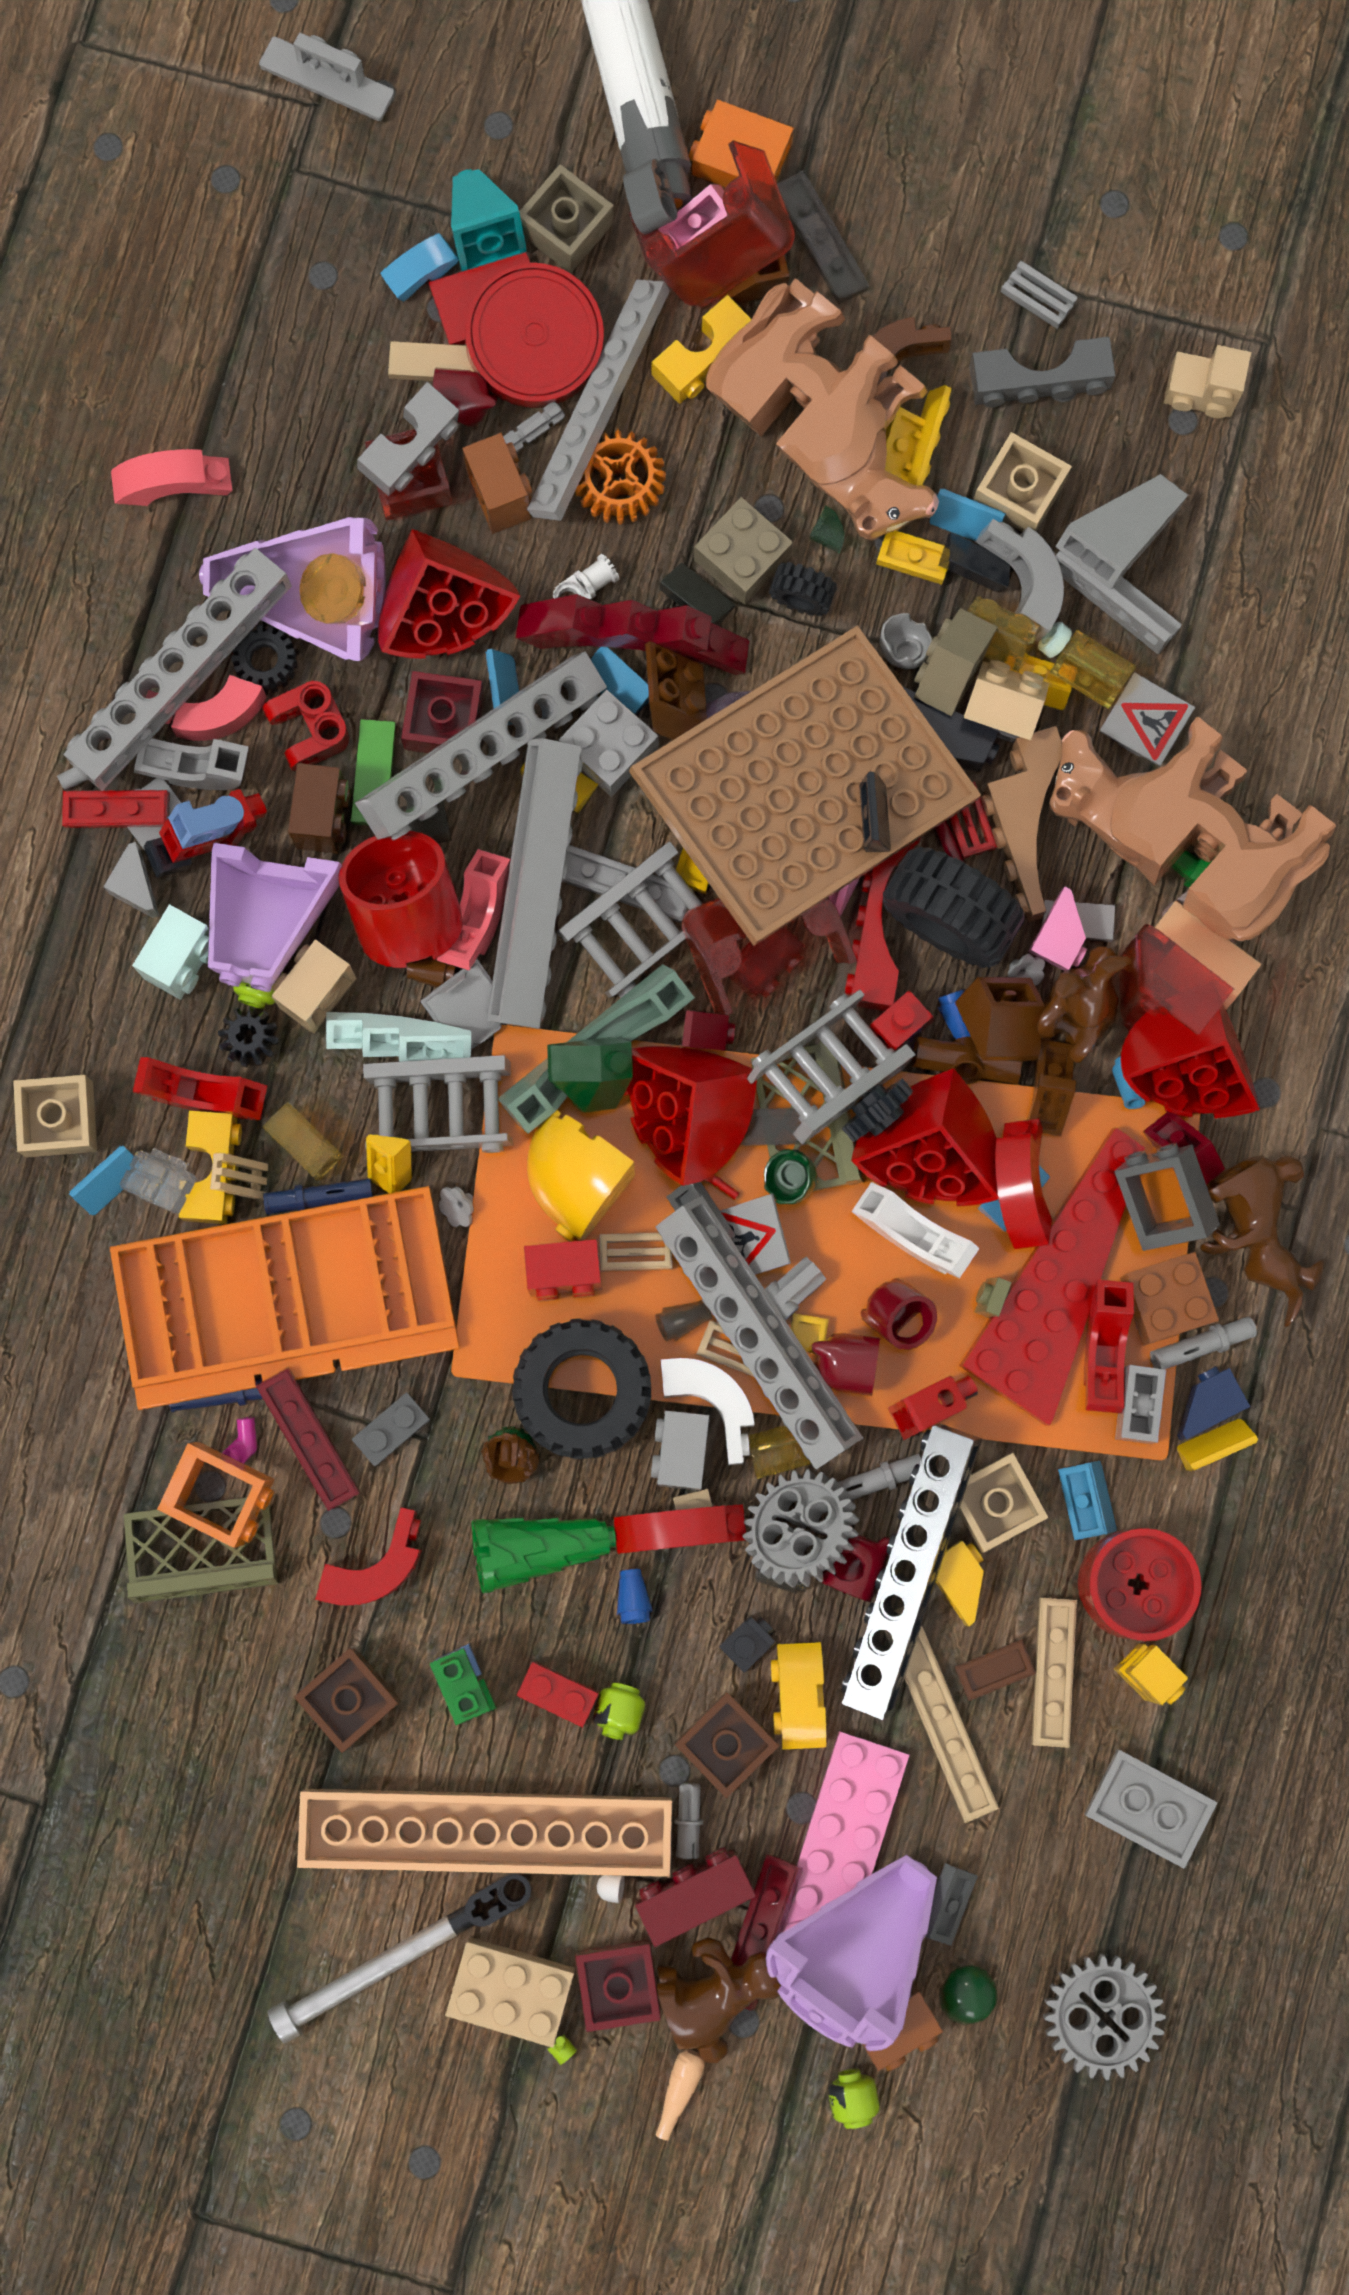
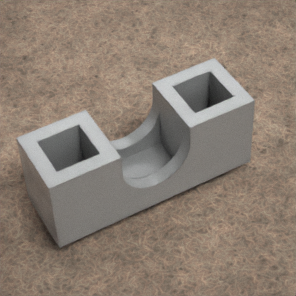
(391, 464)

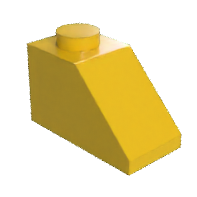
(961, 1580)

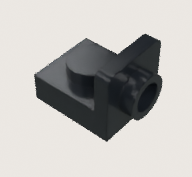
(748, 1642)

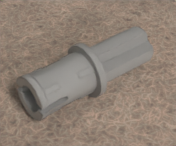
(688, 1821)

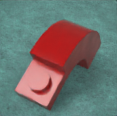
(199, 1090)
(1019, 1184)
(1106, 1345)
(679, 1528)
(368, 1585)

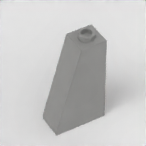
(1121, 530)

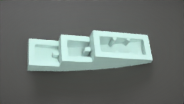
(396, 1036)

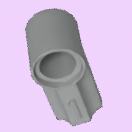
(795, 1287)

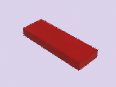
(115, 808)

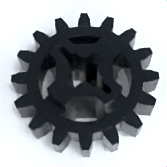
(877, 1110)

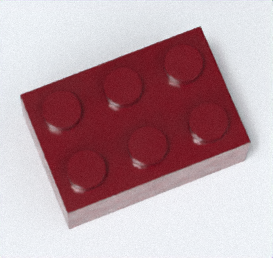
(693, 1895)

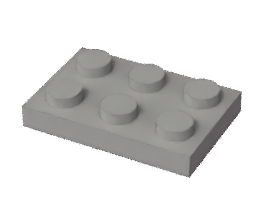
(1150, 1808)

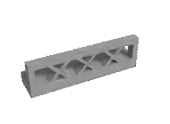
(1123, 604)

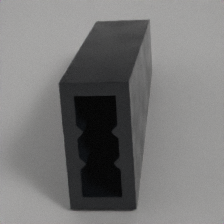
(966, 740)

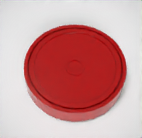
(534, 334)

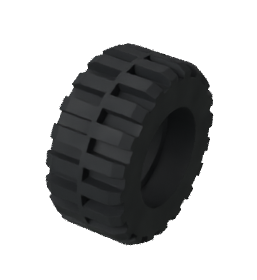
(953, 907)
(570, 1340)

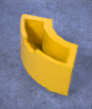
(800, 1696)

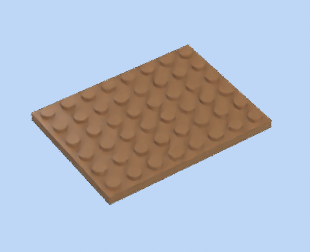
(774, 782)

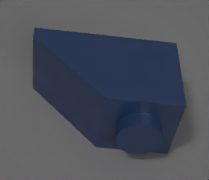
(1211, 1402)

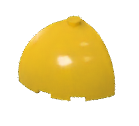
(575, 1175)

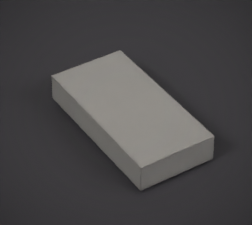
(1095, 919)

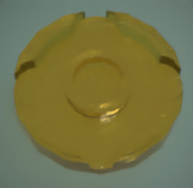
(332, 589)

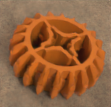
(639, 494)

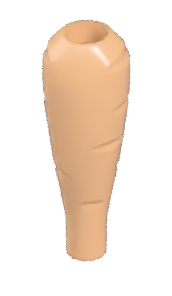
(682, 2084)

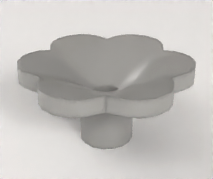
(1027, 968)
(456, 1206)

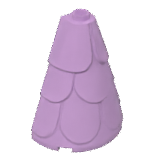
(292, 554)
(857, 1956)

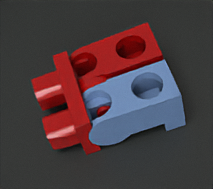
(226, 821)

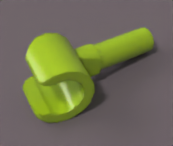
(562, 2049)

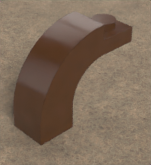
(905, 341)

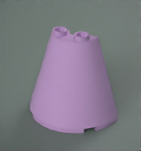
(262, 913)

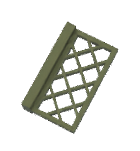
(842, 1144)
(194, 1580)

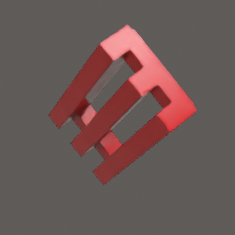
(977, 848)

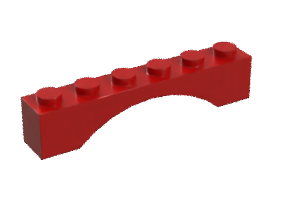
(875, 969)

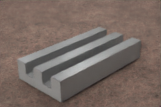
(1047, 285)

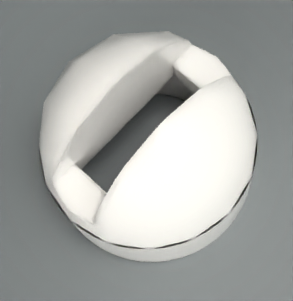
(611, 1888)

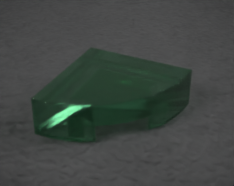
(828, 530)

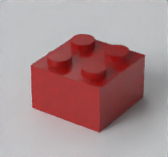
(563, 1269)

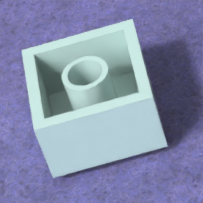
(174, 953)

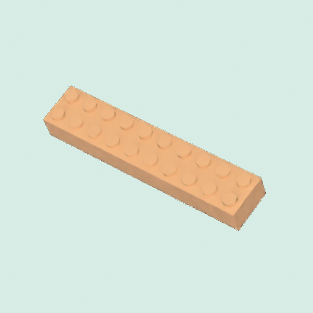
(484, 1832)

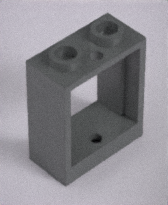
(1194, 1189)

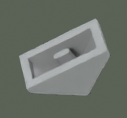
(131, 882)

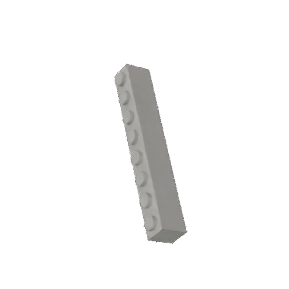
(535, 883)

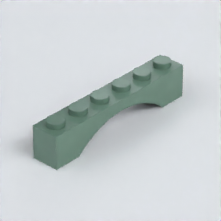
(635, 1013)

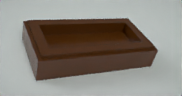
(994, 1670)

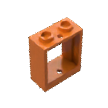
(185, 1477)

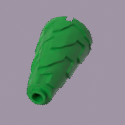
(520, 1549)

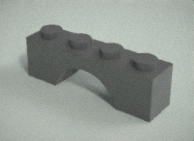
(1002, 379)

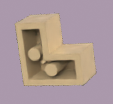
(1208, 383)

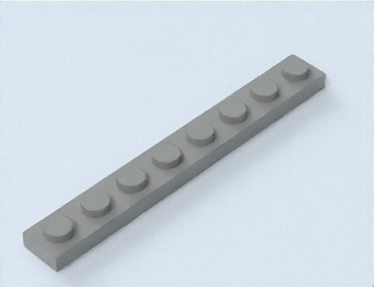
(598, 400)

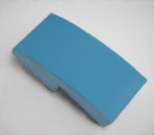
(422, 262)

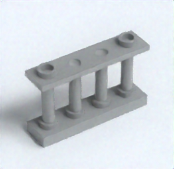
(607, 908)
(454, 1073)
(837, 1099)

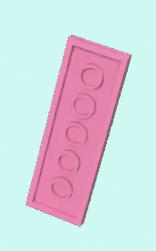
(846, 1822)

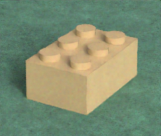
(510, 1992)

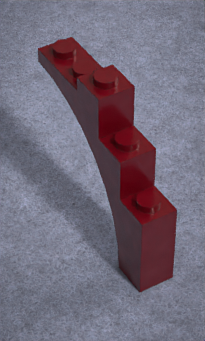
(631, 625)

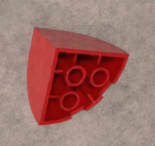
(440, 600)
(1189, 1070)
(689, 1109)
(936, 1147)

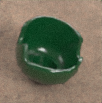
(790, 1176)
(968, 1995)

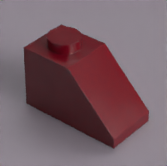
(707, 1030)
(1173, 1129)

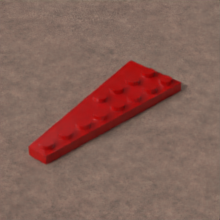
(1038, 1331)

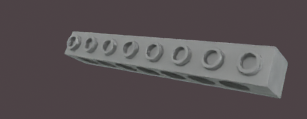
(177, 687)
(381, 805)
(758, 1332)

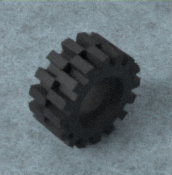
(803, 589)
(265, 638)

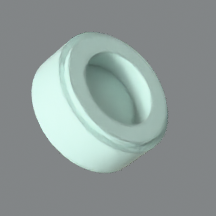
(1055, 640)

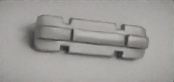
(535, 426)

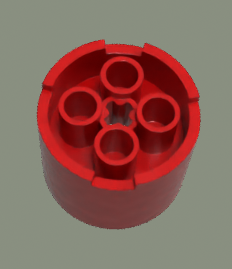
(401, 899)
(1168, 1576)

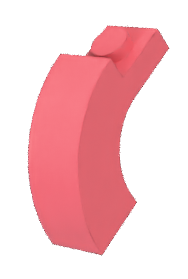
(169, 473)
(219, 716)
(480, 908)

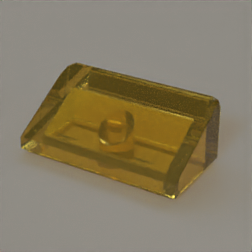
(775, 1452)

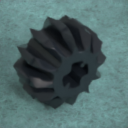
(236, 1034)

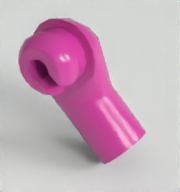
(246, 1442)

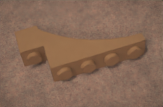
(1016, 811)

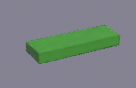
(373, 761)

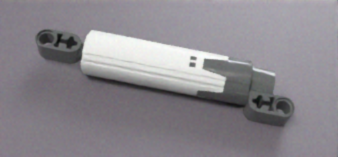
(640, 110)

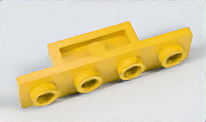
(913, 438)

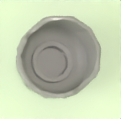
(904, 641)

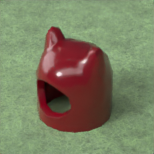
(466, 392)
(893, 1307)
(848, 1362)
(861, 1570)

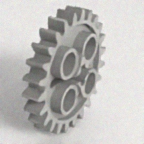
(815, 1497)
(1081, 2039)

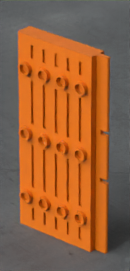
(283, 1293)

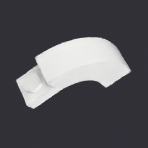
(914, 1232)
(712, 1384)

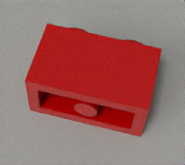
(557, 1693)

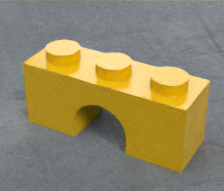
(685, 371)
(211, 1134)
(1152, 1674)

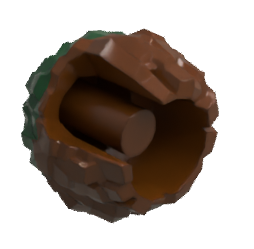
(510, 1455)

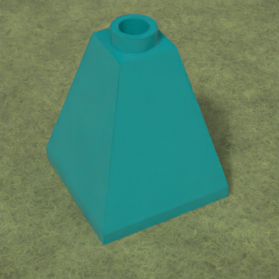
(483, 221)

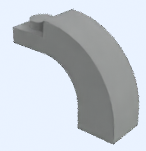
(1035, 567)
(194, 767)

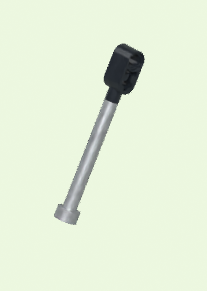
(288, 2019)

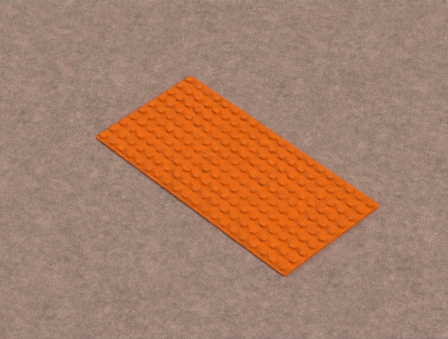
(502, 1318)

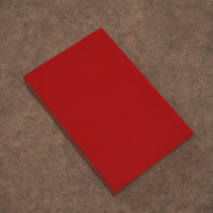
(456, 292)

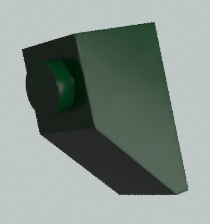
(591, 1071)

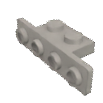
(327, 73)

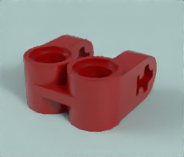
(294, 704)

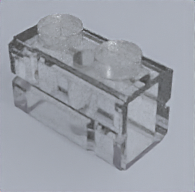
(159, 1179)

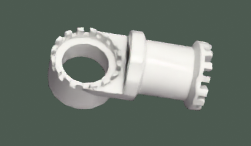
(589, 580)

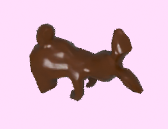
(1083, 1002)
(1254, 1200)
(706, 2007)

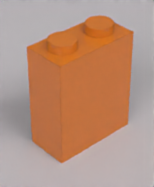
(712, 155)

